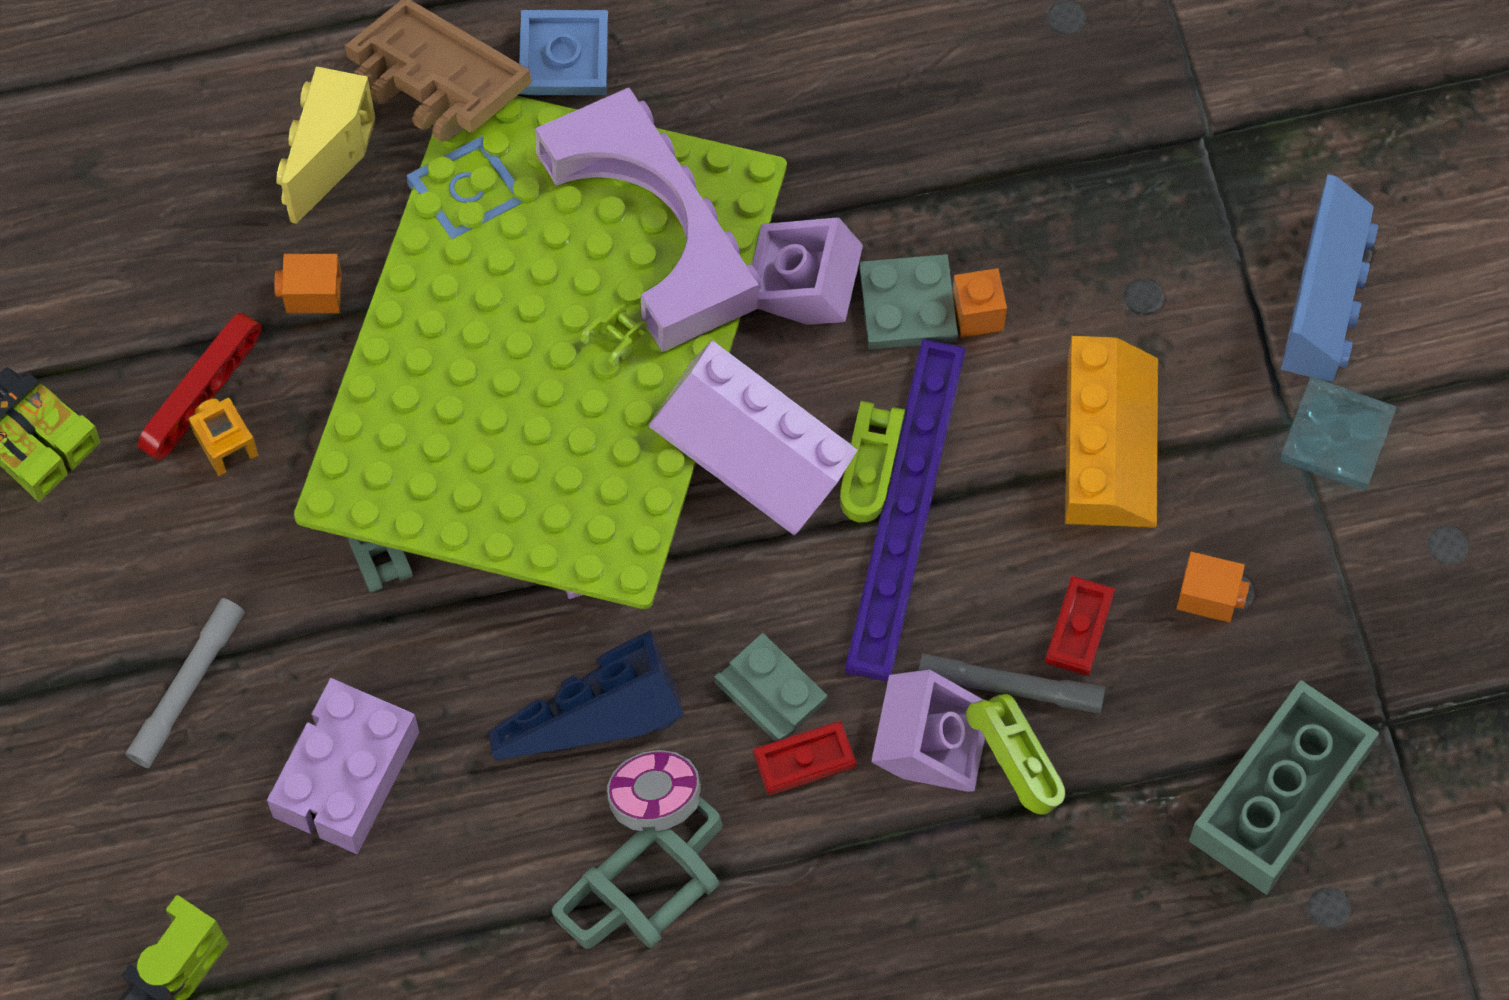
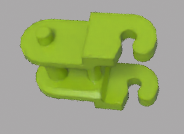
(604, 325)

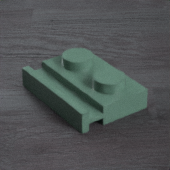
(771, 688)

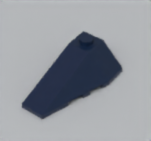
(614, 702)

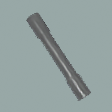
(1063, 693)

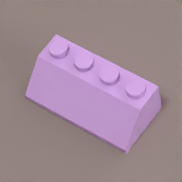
(752, 437)

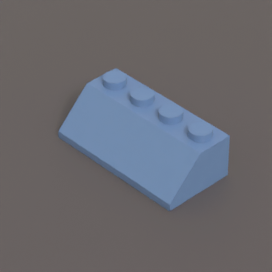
(1329, 283)

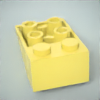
(326, 138)

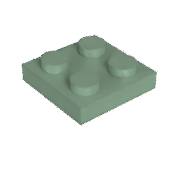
(907, 301)

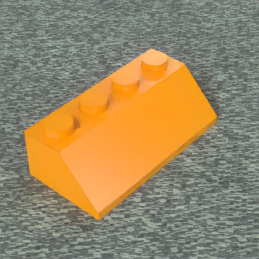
(1111, 434)

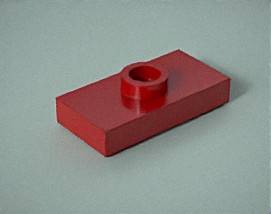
(1080, 625)
(804, 758)

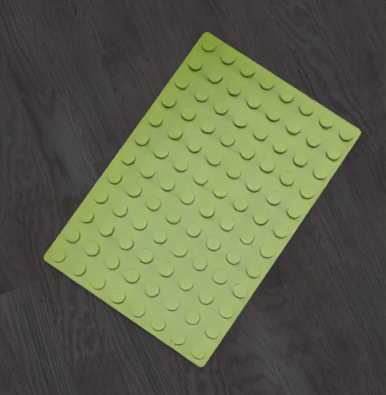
(475, 406)

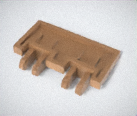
(439, 66)

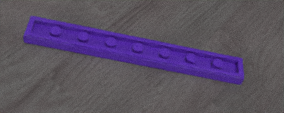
(905, 511)

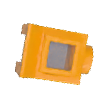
(221, 432)

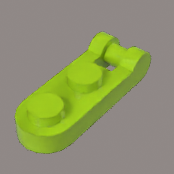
(870, 470)
(1018, 752)

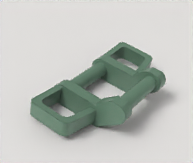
(623, 908)

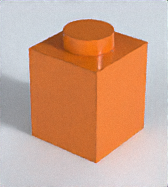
(309, 283)
(979, 303)
(1212, 587)

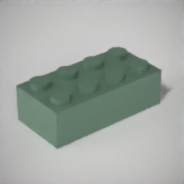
(1283, 787)

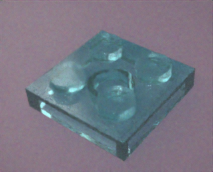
(1338, 433)

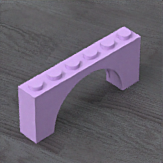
(622, 143)

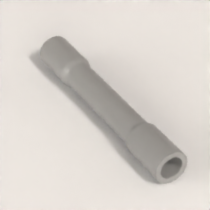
(158, 726)

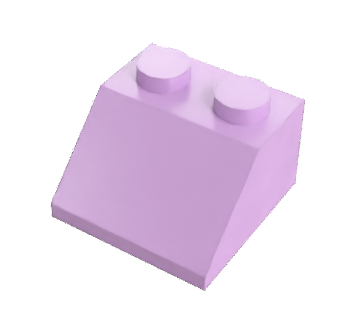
(807, 269)
(927, 732)

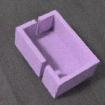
(343, 765)

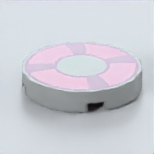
(654, 790)

